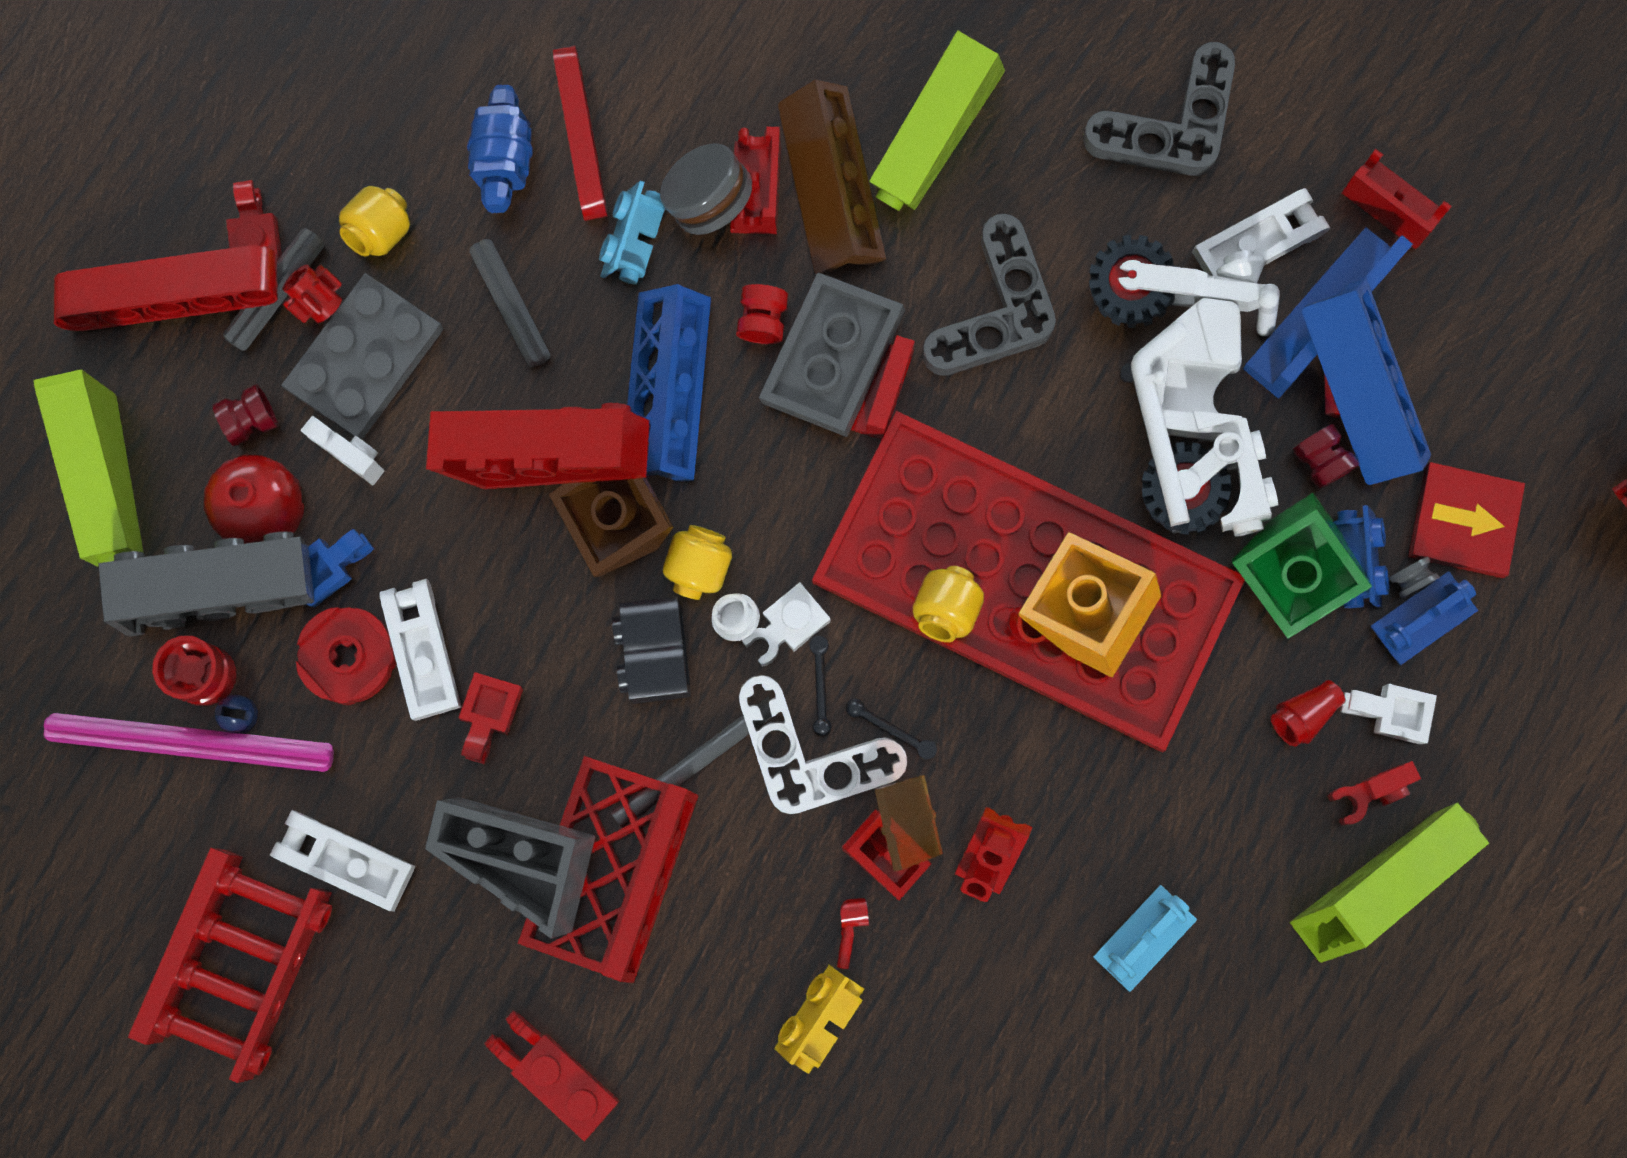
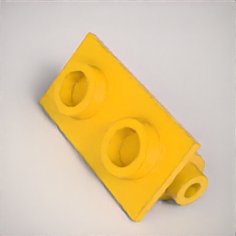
(803, 1036)

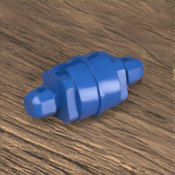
(499, 148)

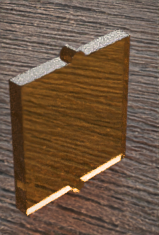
(908, 822)

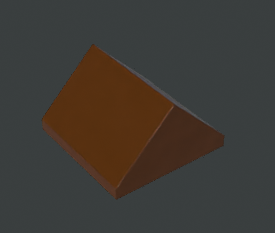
(612, 521)

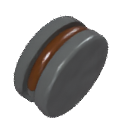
(706, 189)

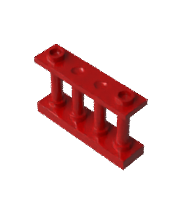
(182, 970)

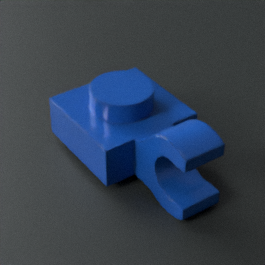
(330, 562)

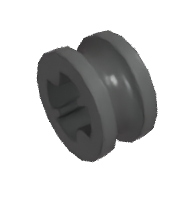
(1414, 577)

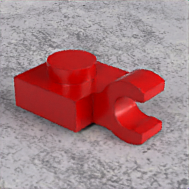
(253, 225)
(489, 708)
(1386, 786)

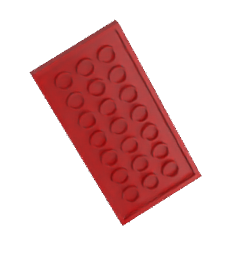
(949, 504)

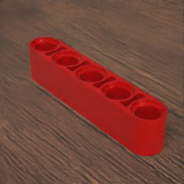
(165, 288)

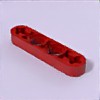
(580, 133)

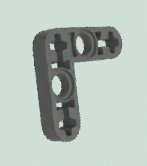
(1190, 130)
(1006, 320)

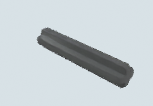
(509, 303)
(251, 321)

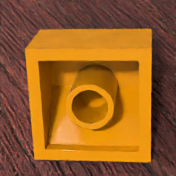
(1091, 603)

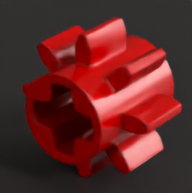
(312, 293)

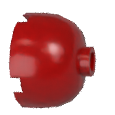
(252, 499)

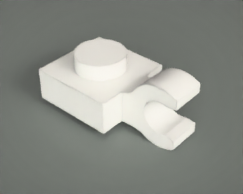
(1398, 712)

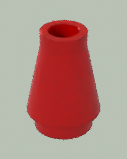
(1305, 714)

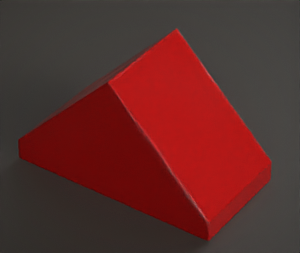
(871, 852)

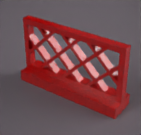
(650, 874)

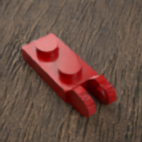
(555, 1078)

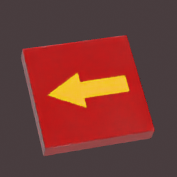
(1466, 520)

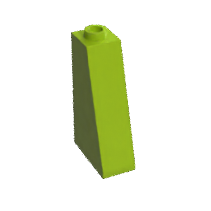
(937, 121)
(90, 464)
(1390, 884)

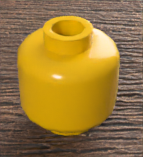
(374, 221)
(697, 562)
(948, 604)

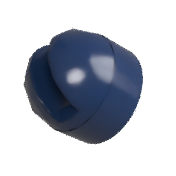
(236, 725)

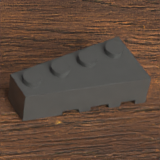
(205, 582)

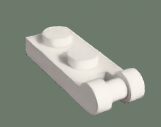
(1265, 233)
(420, 651)
(344, 861)

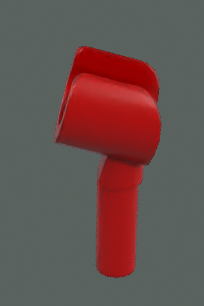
(853, 914)

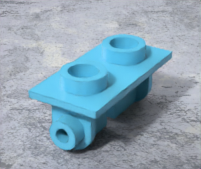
(623, 250)
(1145, 937)

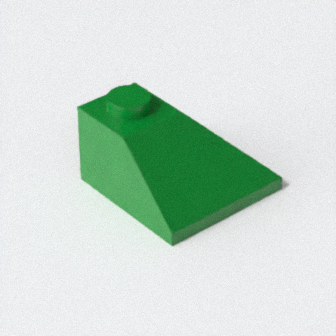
(1301, 566)

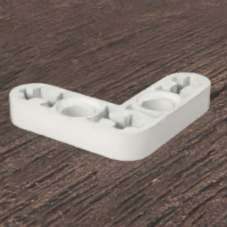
(812, 771)

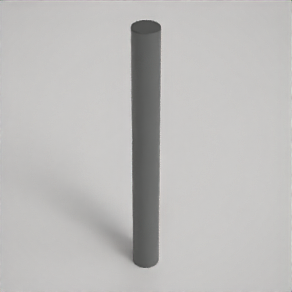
(693, 763)

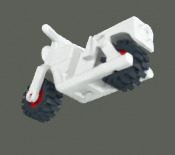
(1179, 375)

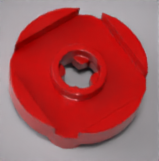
(318, 655)

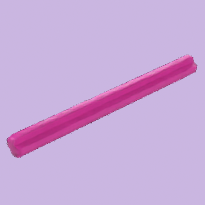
(188, 742)

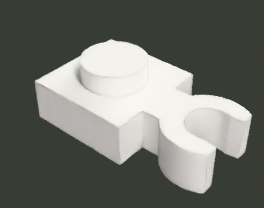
(353, 454)
(792, 620)

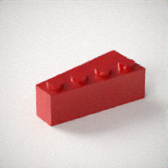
(538, 446)

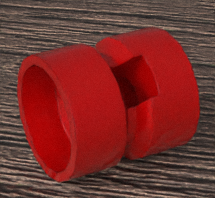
(194, 671)

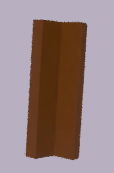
(831, 177)

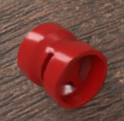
(762, 314)

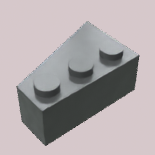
(516, 857)

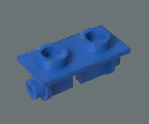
(1364, 538)
(1425, 617)

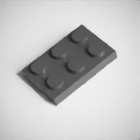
(832, 354)
(362, 356)

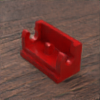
(762, 160)
(1394, 201)

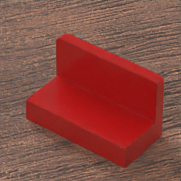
(885, 390)

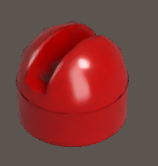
(1023, 632)

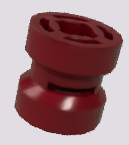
(241, 417)
(1325, 457)

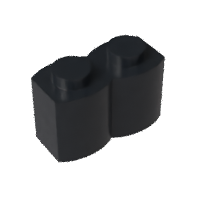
(653, 650)

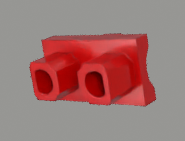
(991, 854)

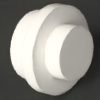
(735, 617)

